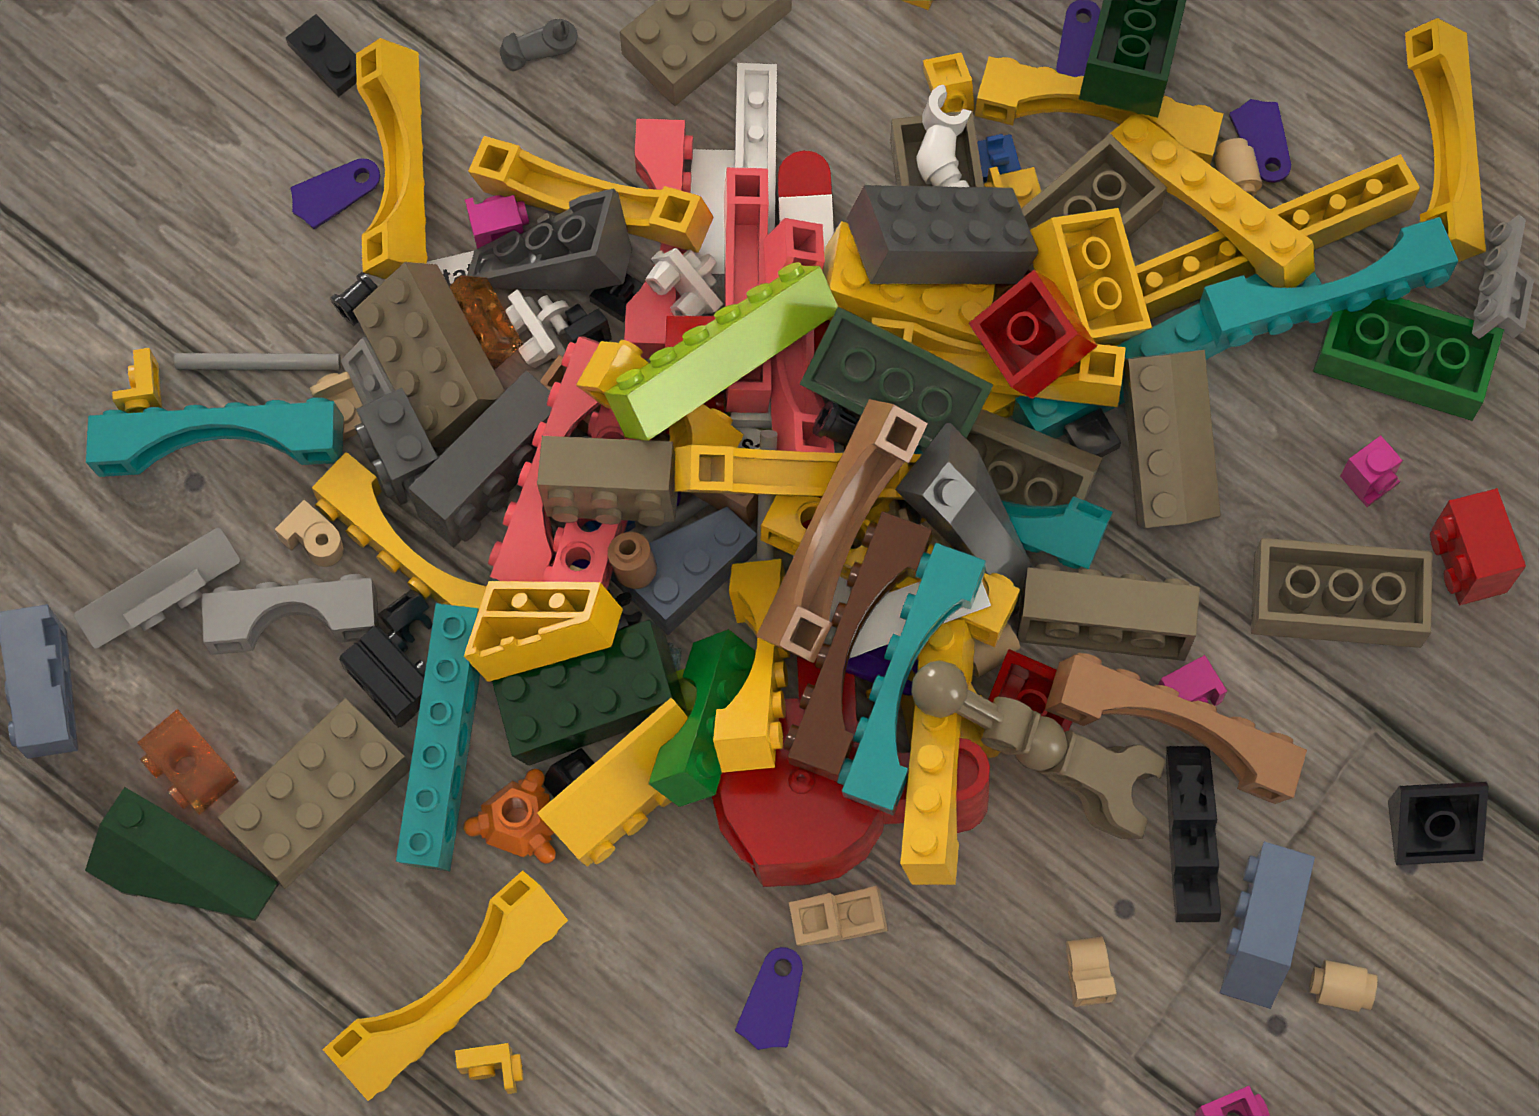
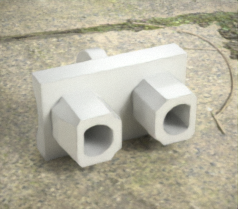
(689, 277)
(526, 314)

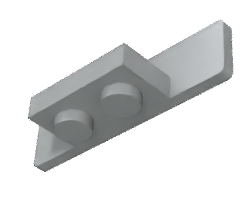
(1504, 287)
(157, 588)

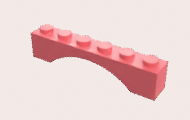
(659, 162)
(744, 268)
(793, 405)
(529, 535)

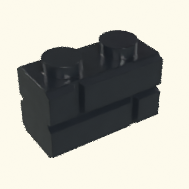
(386, 673)

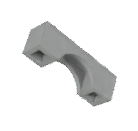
(238, 617)

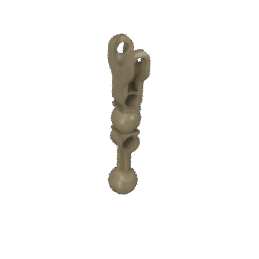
(1094, 773)

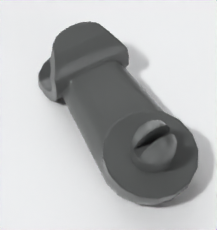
(550, 40)

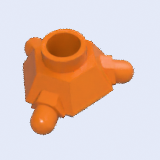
(512, 821)

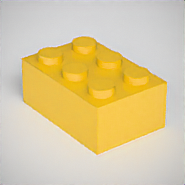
(1094, 272)

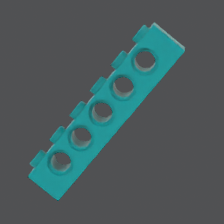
(440, 743)

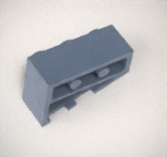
(692, 566)
(38, 681)
(1267, 925)

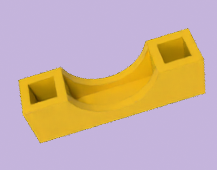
(698, 427)

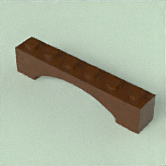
(891, 556)

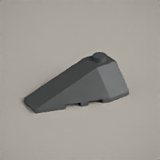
(570, 251)
(962, 504)

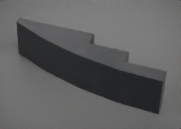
(1192, 834)

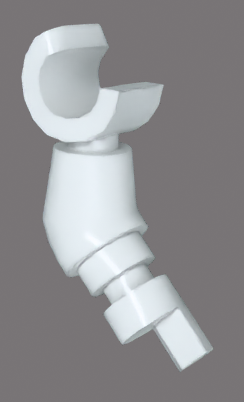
(937, 152)

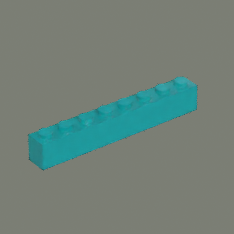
(1177, 334)

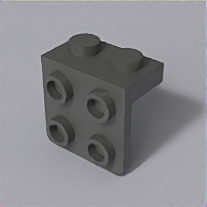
(394, 442)

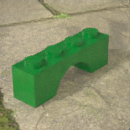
(688, 763)

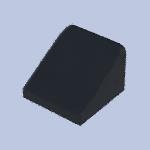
(566, 771)

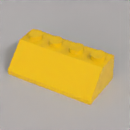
(614, 791)

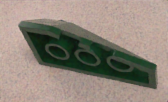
(164, 859)

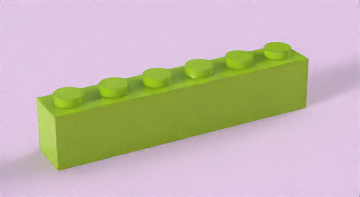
(721, 351)

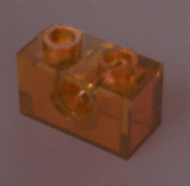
(179, 739)

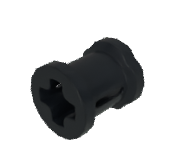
(352, 297)
(835, 424)

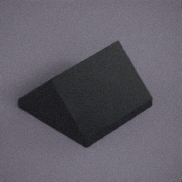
(1438, 822)

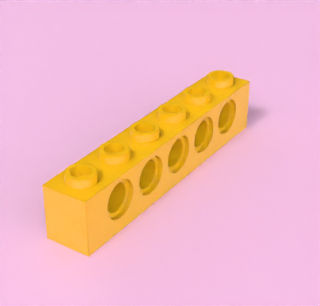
(784, 530)

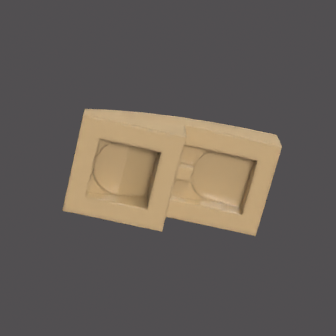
(838, 917)

